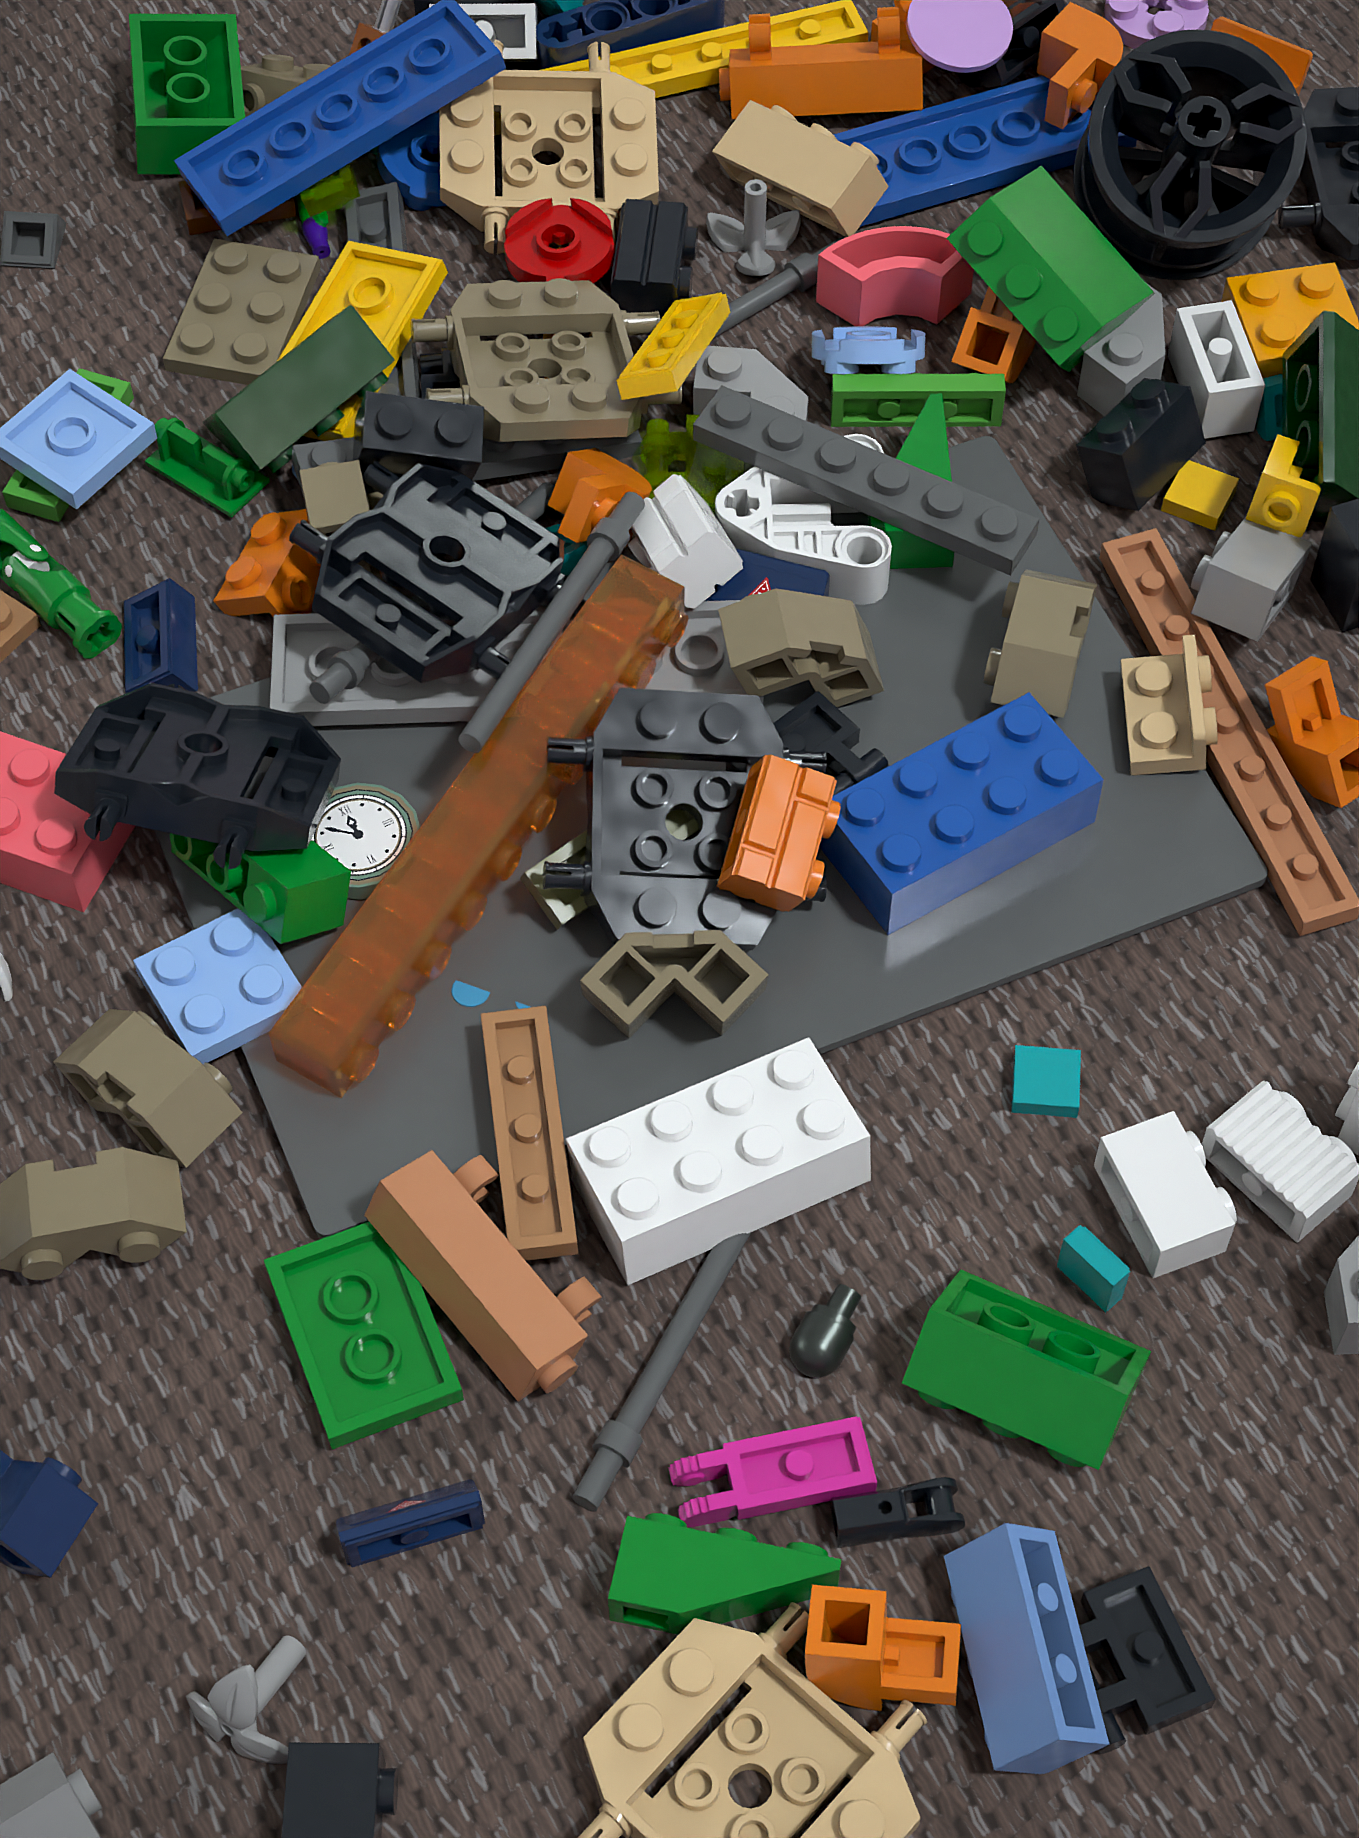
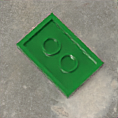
(362, 1334)

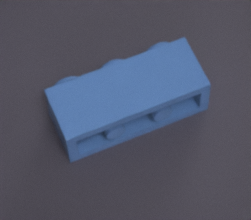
(1025, 1650)

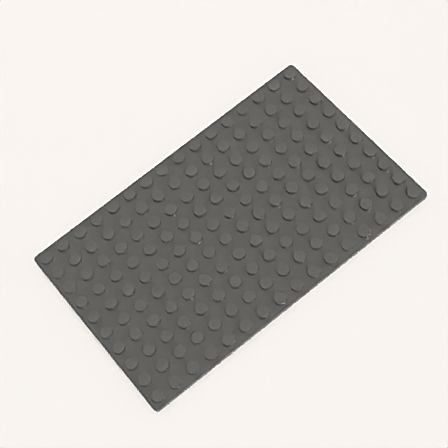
(833, 971)

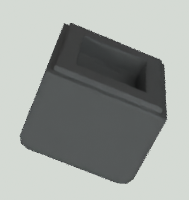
(31, 239)

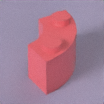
(892, 274)

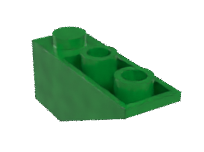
(280, 890)
(683, 1573)

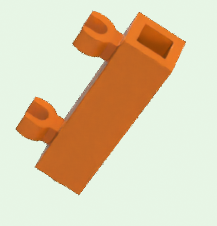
(825, 76)

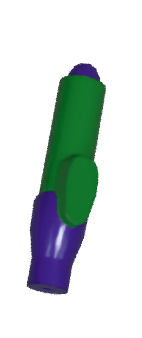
(314, 229)

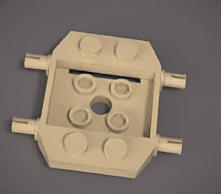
(554, 115)
(777, 1729)

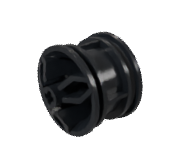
(1187, 99)

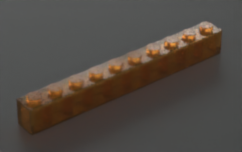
(475, 833)

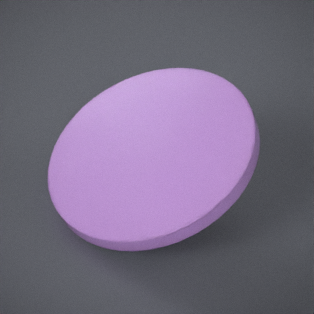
(960, 33)

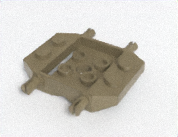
(504, 374)

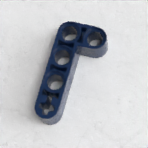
(622, 26)

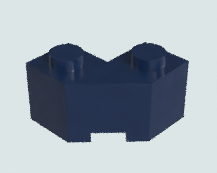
(39, 1513)

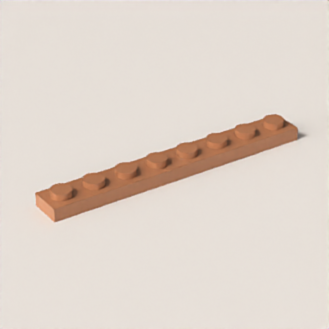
(1245, 757)

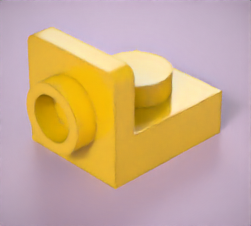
(1281, 496)

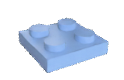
(74, 438)
(219, 985)

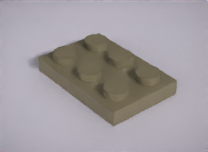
(241, 311)

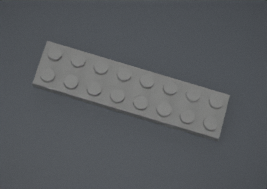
(391, 696)

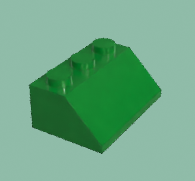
(182, 84)
(1050, 266)
(1025, 1369)

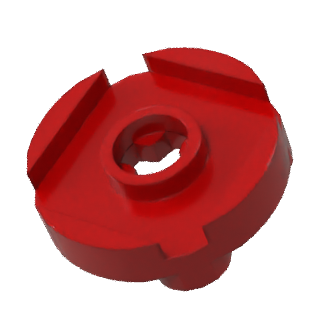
(541, 223)

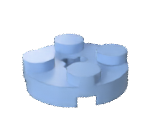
(868, 346)

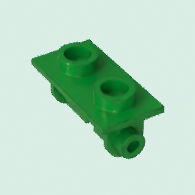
(204, 468)

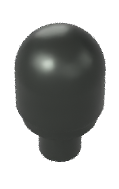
(825, 1334)

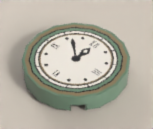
(366, 832)

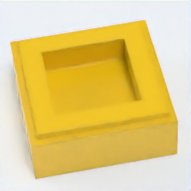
(1200, 494)

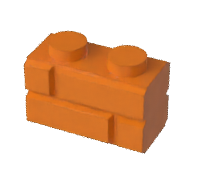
(779, 834)

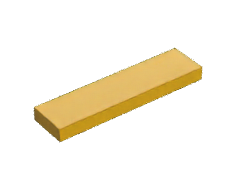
(674, 346)

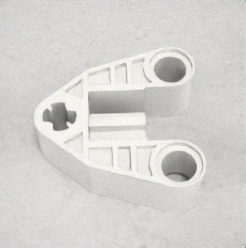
(795, 525)

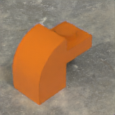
(1077, 58)
(994, 340)
(591, 489)
(1313, 734)
(867, 1657)

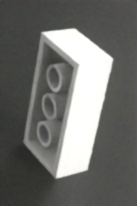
(719, 1159)

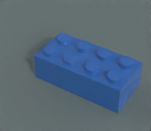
(961, 812)

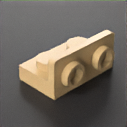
(1166, 711)

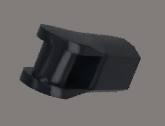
(885, 1517)

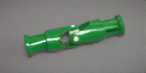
(54, 590)

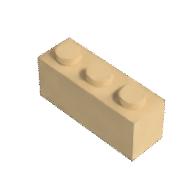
(802, 167)

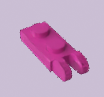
(778, 1472)

